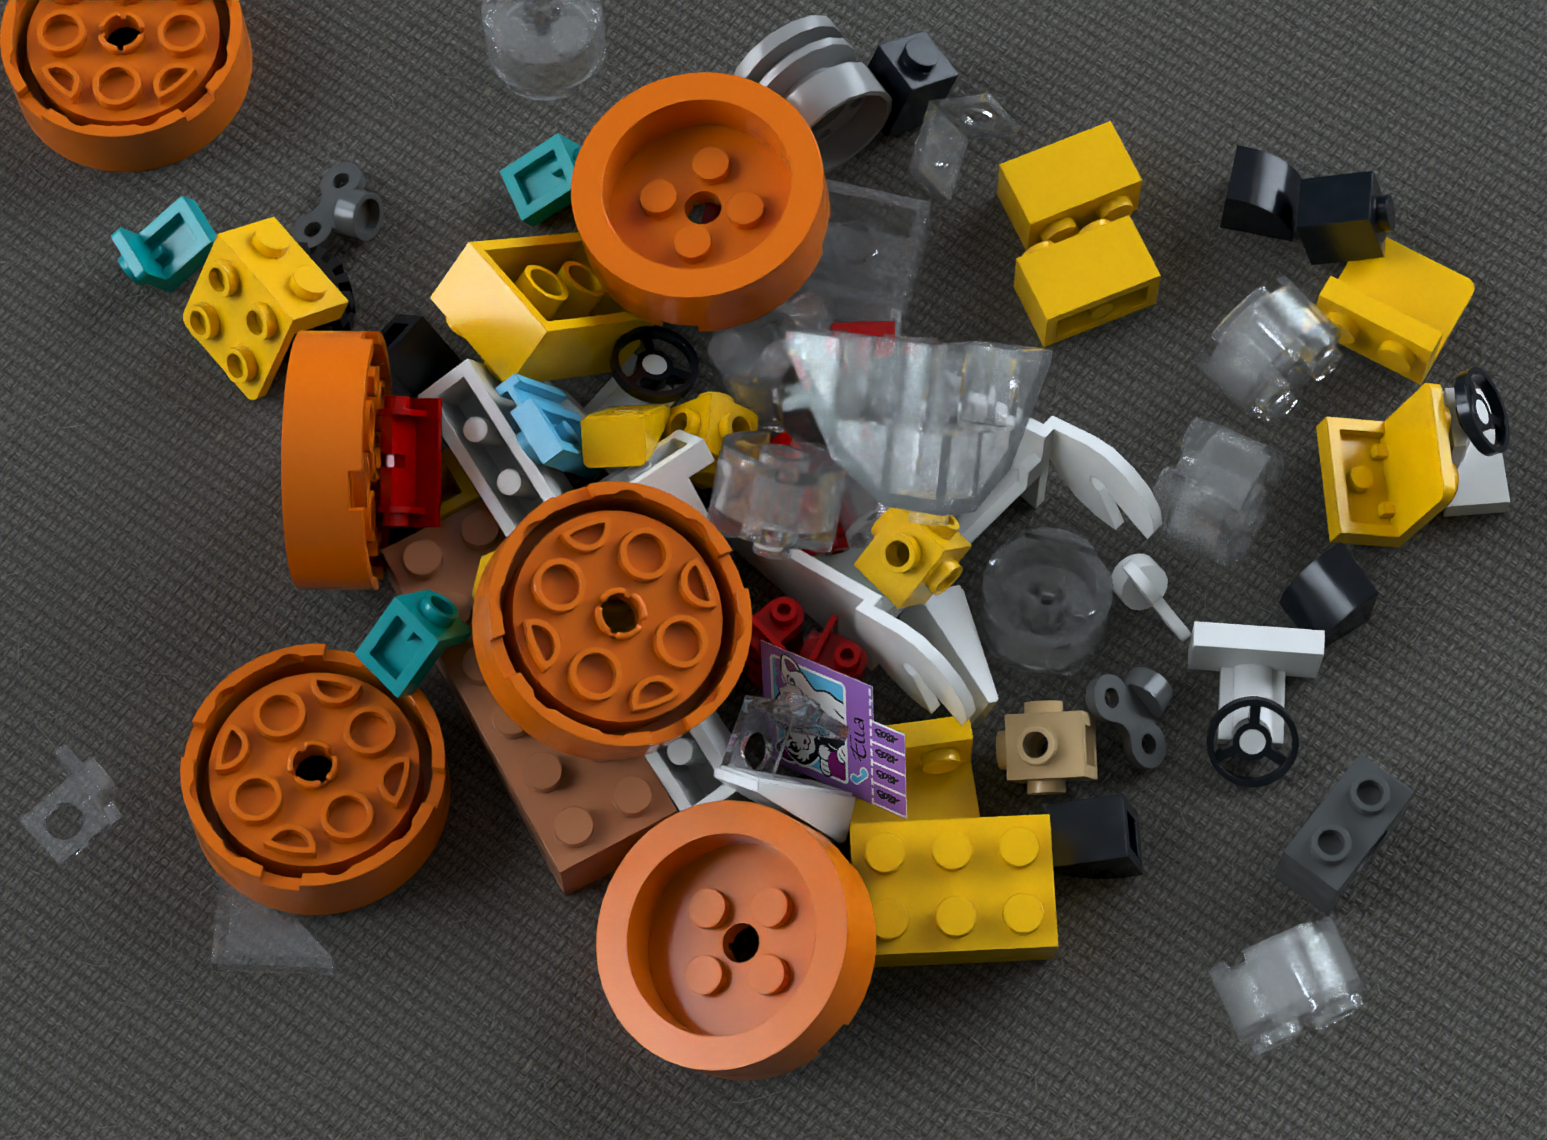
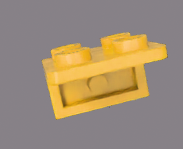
(254, 299)
(1396, 308)
(1387, 474)

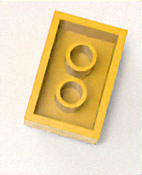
(534, 308)
(959, 889)

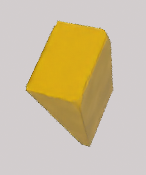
(622, 435)

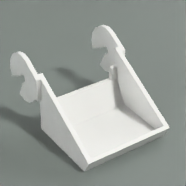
(868, 617)

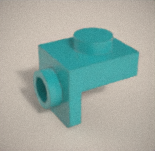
(168, 247)

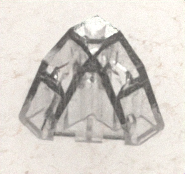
(919, 417)

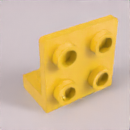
(937, 773)

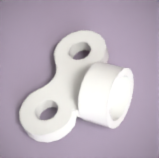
(1142, 585)

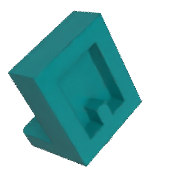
(542, 179)
(411, 639)

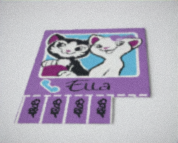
(871, 758)

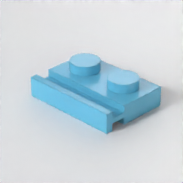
(548, 431)

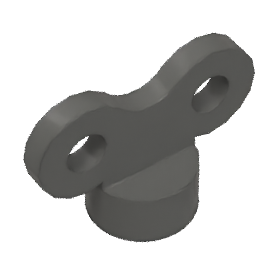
(341, 210)
(1133, 711)

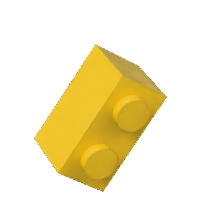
(1069, 186)
(1086, 279)

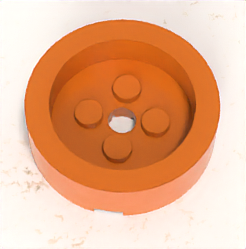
(133, 105)
(704, 143)
(334, 459)
(554, 655)
(304, 840)
(688, 897)

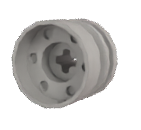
(821, 79)

